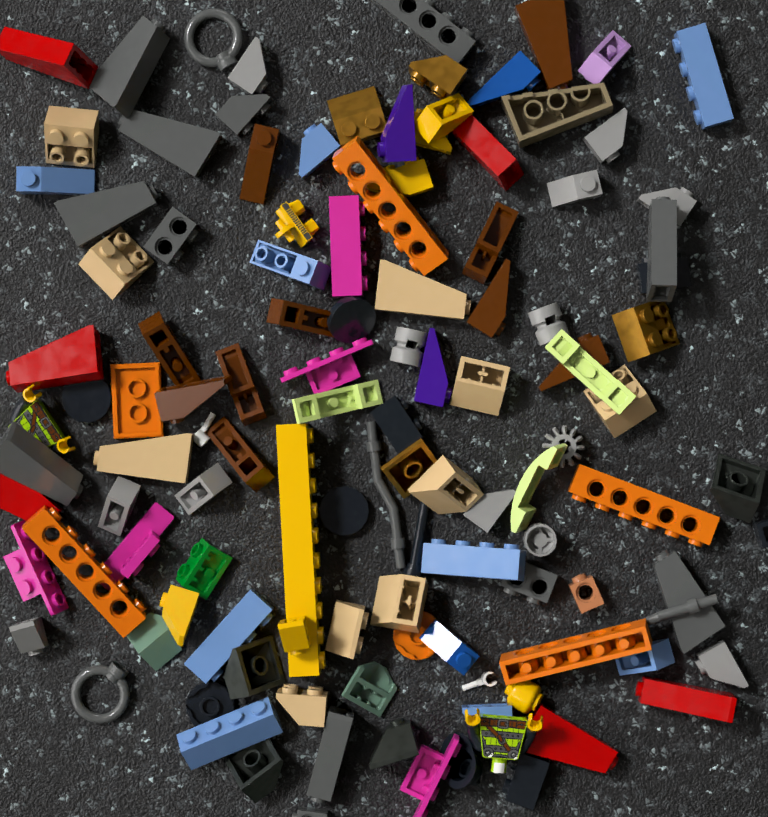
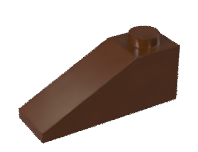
(259, 163)
(491, 308)
(298, 317)
(592, 346)
(168, 349)
(180, 400)
(240, 454)

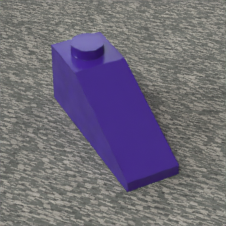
(399, 132)
(432, 378)

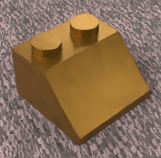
(357, 115)
(409, 466)

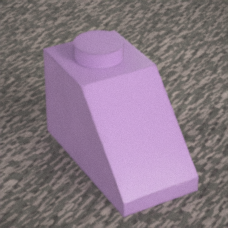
(604, 58)

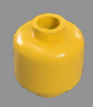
(524, 696)

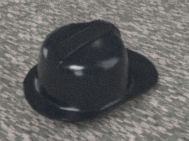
(466, 767)

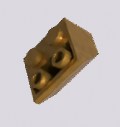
(439, 74)
(645, 330)

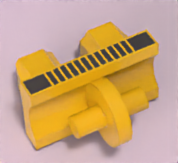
(291, 226)

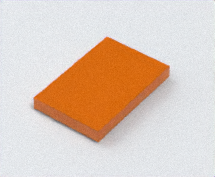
(134, 400)

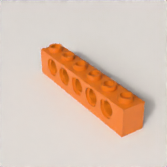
(357, 152)
(705, 522)
(122, 621)
(575, 651)

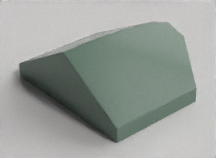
(154, 641)
(370, 687)

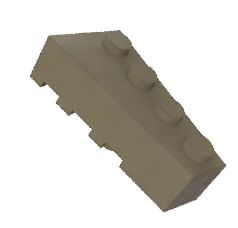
(554, 111)

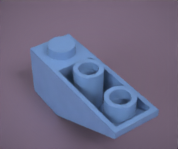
(291, 264)

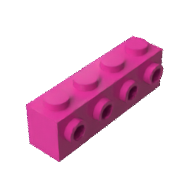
(346, 246)

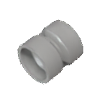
(544, 332)
(408, 356)
(539, 539)

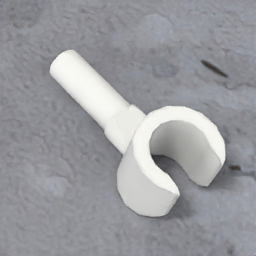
(200, 436)
(479, 682)

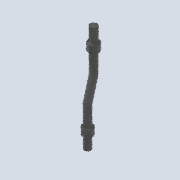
(397, 541)
(693, 606)

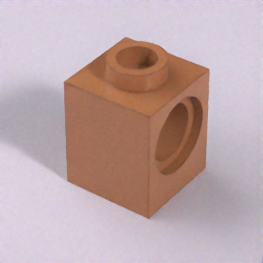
(593, 600)

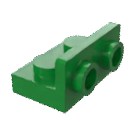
(203, 568)

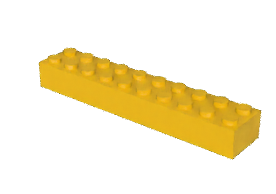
(299, 542)

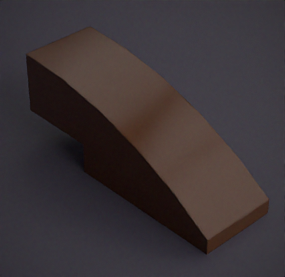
(490, 242)
(242, 384)

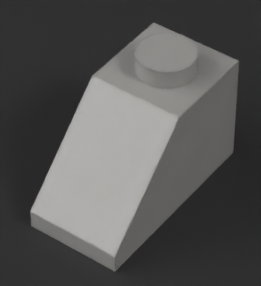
(250, 70)
(608, 137)
(574, 188)
(683, 196)
(203, 488)
(119, 505)
(489, 508)
(29, 636)
(720, 665)

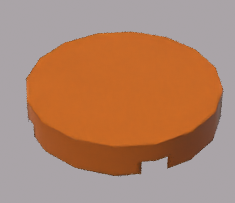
(410, 644)

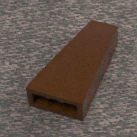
(547, 37)

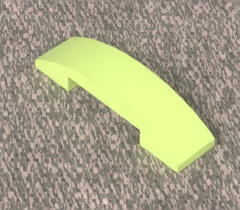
(590, 372)
(337, 401)
(521, 509)

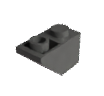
(242, 110)

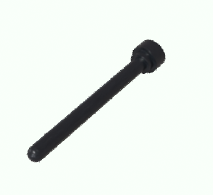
(414, 567)

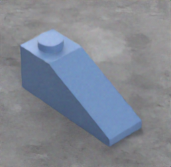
(54, 180)

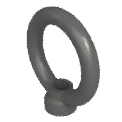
(225, 60)
(114, 672)

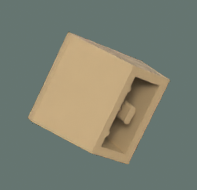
(71, 136)
(115, 262)
(479, 385)
(635, 412)
(446, 488)
(400, 602)
(345, 629)
(304, 706)

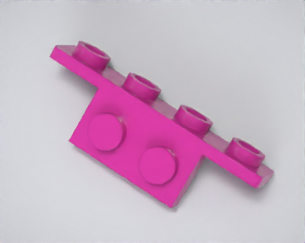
(332, 371)
(138, 544)
(33, 572)
(426, 772)

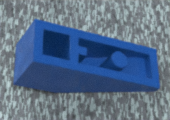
(509, 80)

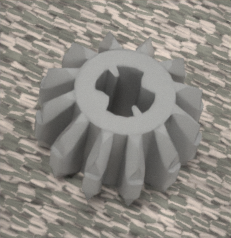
(572, 442)

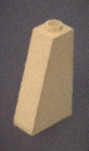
(415, 294)
(154, 458)

